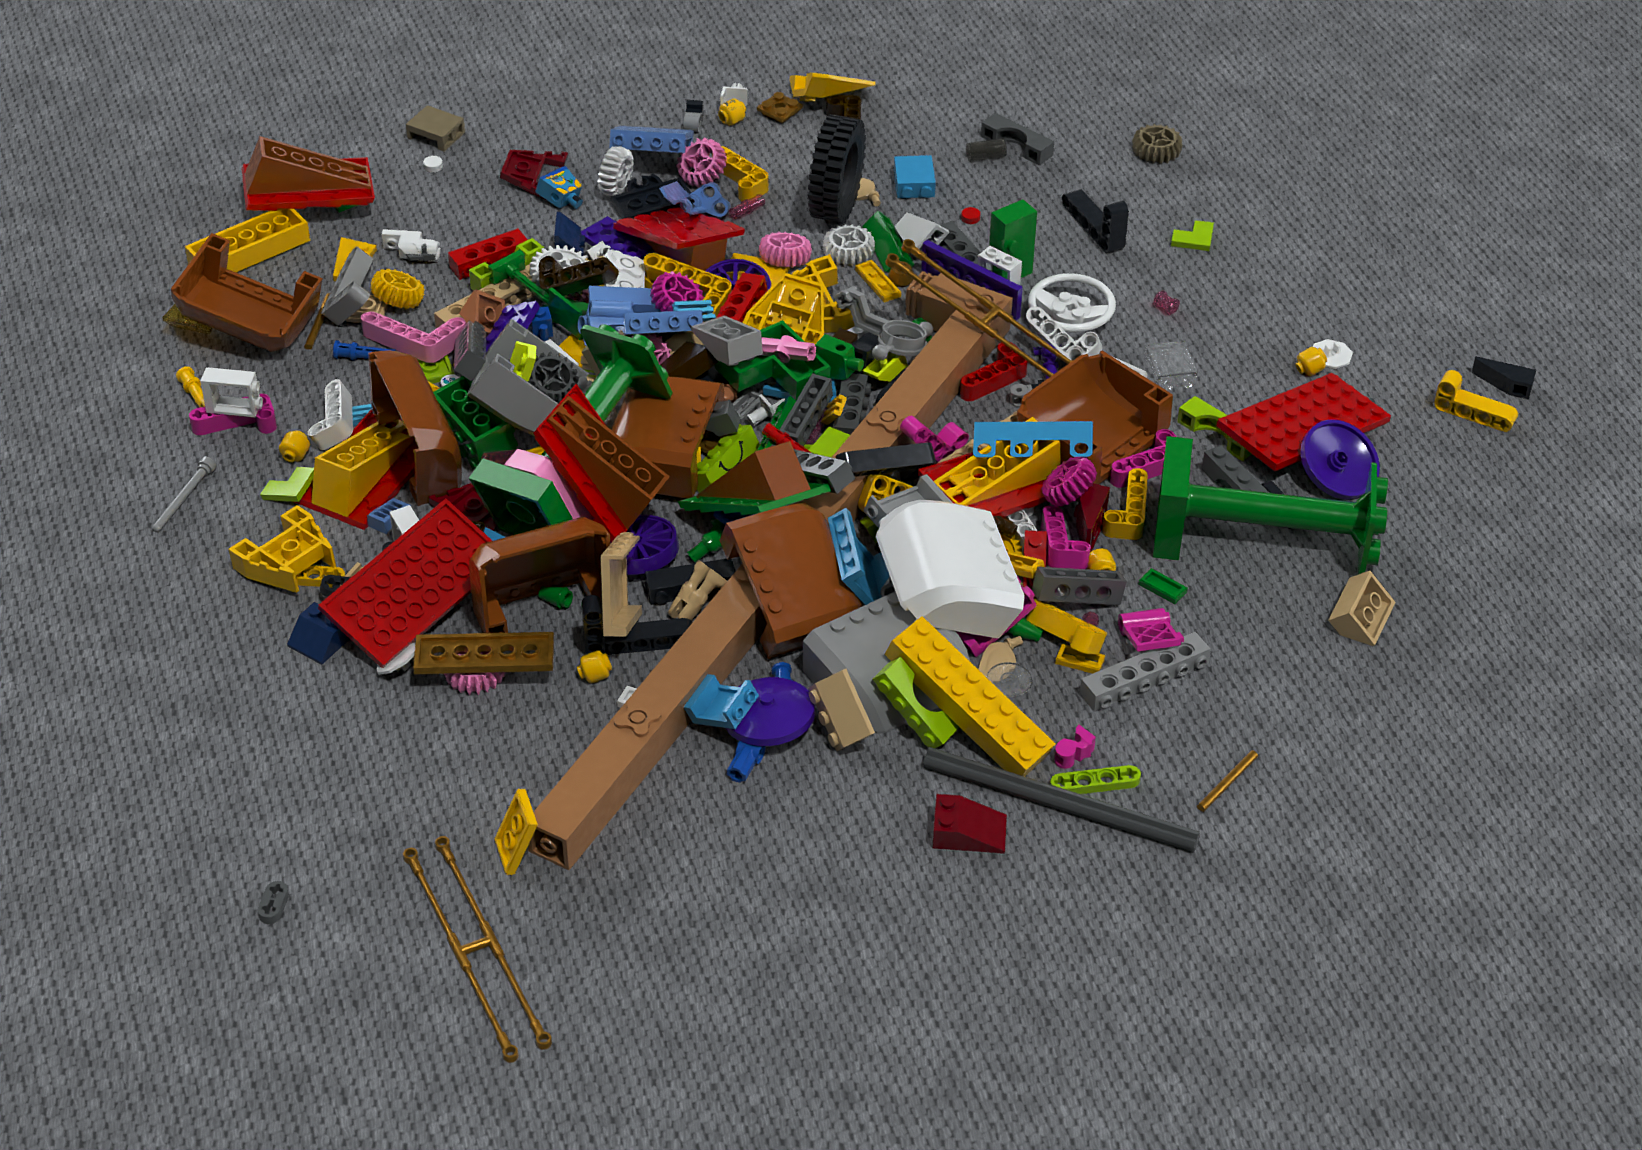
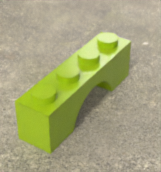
(480, 274)
(1200, 415)
(897, 684)

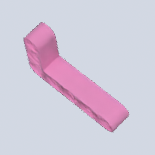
(410, 340)
(543, 467)

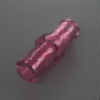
(747, 206)

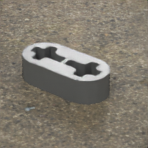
(268, 901)

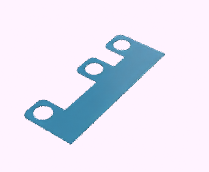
(1026, 432)

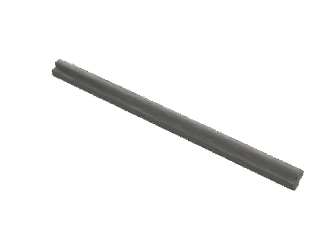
(1062, 799)

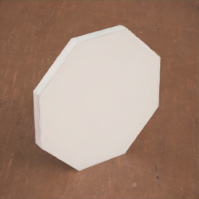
(1336, 352)
(400, 661)

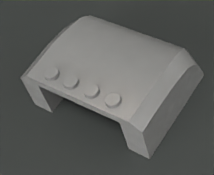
(507, 393)
(859, 645)

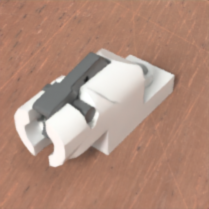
(411, 245)

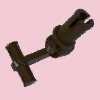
(1005, 526)

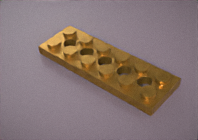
(473, 644)

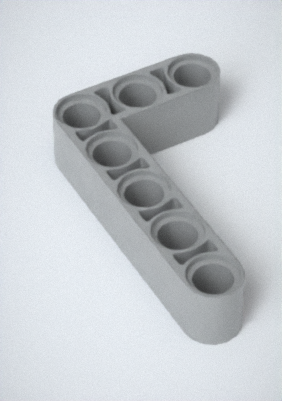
(347, 293)

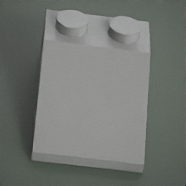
(729, 339)

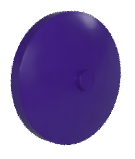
(1338, 458)
(777, 715)

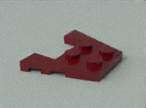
(525, 167)

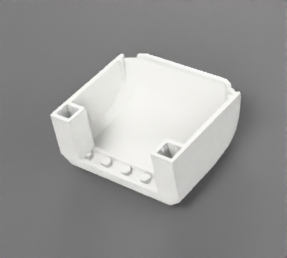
(951, 567)

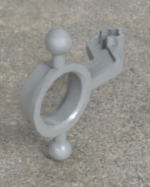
(884, 329)

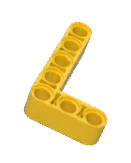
(713, 286)

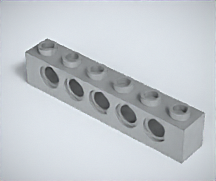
(1144, 672)

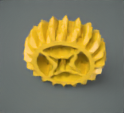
(397, 288)

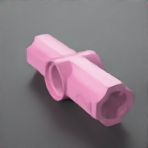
(788, 348)

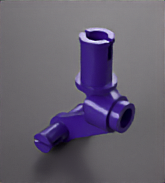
(1047, 357)

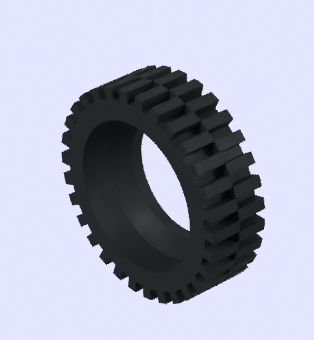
(836, 168)

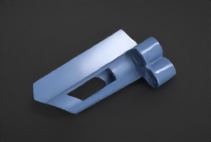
(703, 203)
(610, 303)

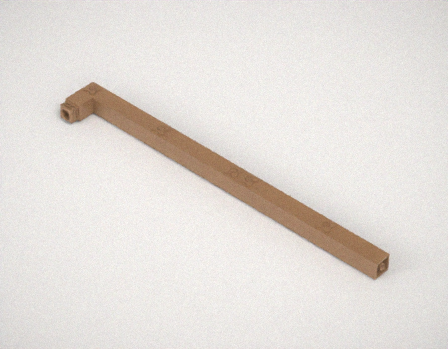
(733, 619)

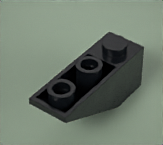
(1506, 377)

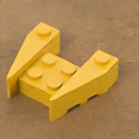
(825, 272)
(286, 554)

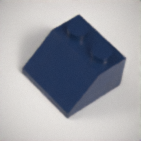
(568, 234)
(316, 635)

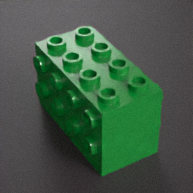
(472, 424)

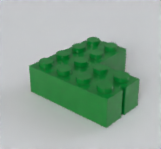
(789, 375)

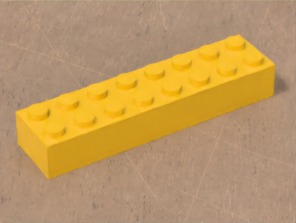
(970, 699)

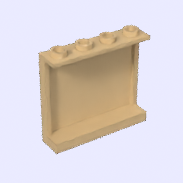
(617, 614)

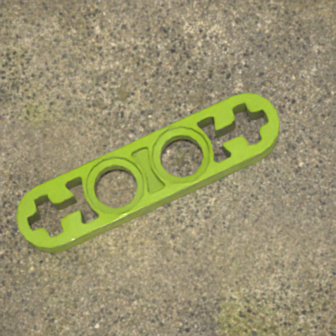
(1094, 777)

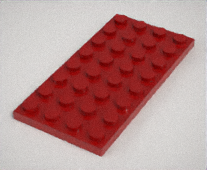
(1278, 424)
(407, 584)

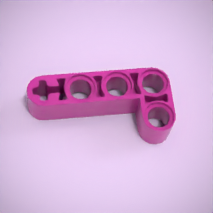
(207, 423)
(943, 444)
(1149, 460)
(1060, 550)

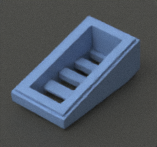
(379, 518)

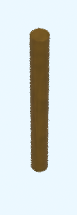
(316, 326)
(1228, 780)

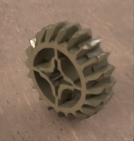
(1157, 143)

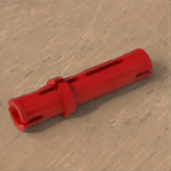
(779, 437)

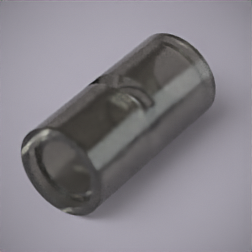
(989, 148)

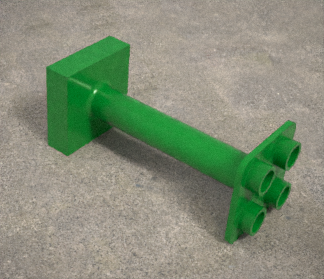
(1182, 499)
(529, 502)

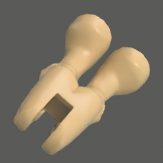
(691, 599)

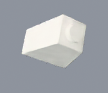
(920, 230)

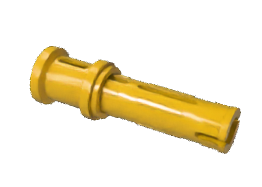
(191, 384)

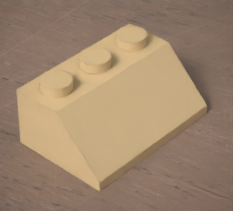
(1362, 609)
(840, 710)

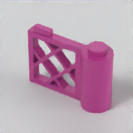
(1149, 623)

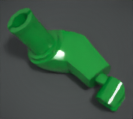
(709, 542)

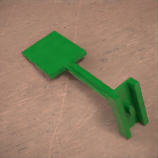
(560, 308)

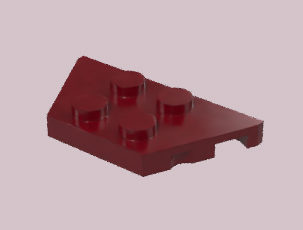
(468, 502)

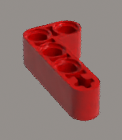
(1004, 371)

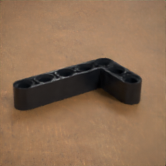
(1104, 227)
(901, 459)
(641, 638)

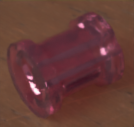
(1166, 306)

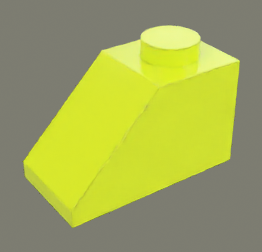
(886, 369)

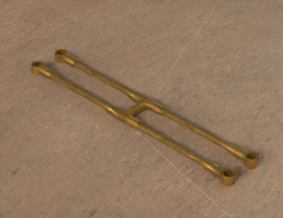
(909, 247)
(489, 940)

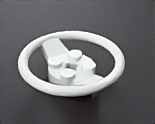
(1072, 311)

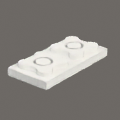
(630, 270)

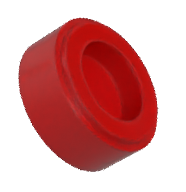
(970, 215)

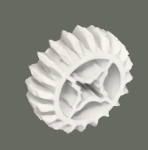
(615, 171)
(849, 245)

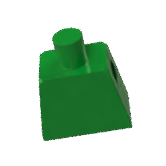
(839, 356)

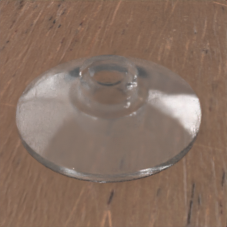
(1010, 679)

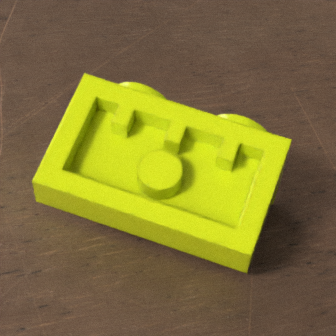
(524, 359)

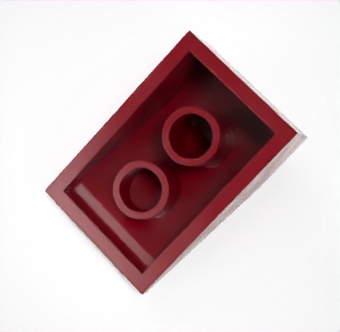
(1091, 512)
(968, 825)

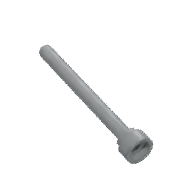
(205, 467)

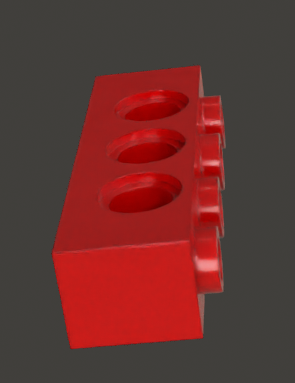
(486, 251)
(744, 296)

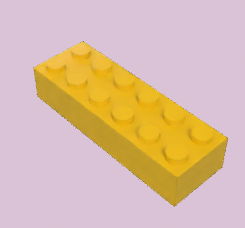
(260, 238)

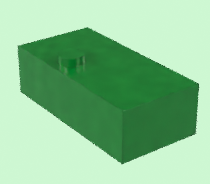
(1014, 234)

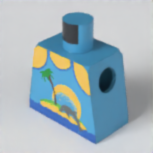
(560, 188)

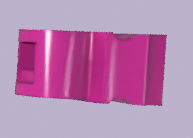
(1068, 750)

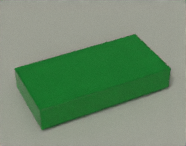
(1163, 586)

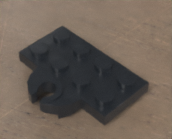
(644, 198)

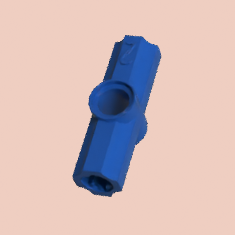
(744, 761)

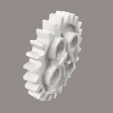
(563, 256)

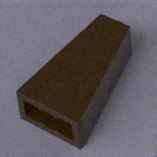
(689, 361)

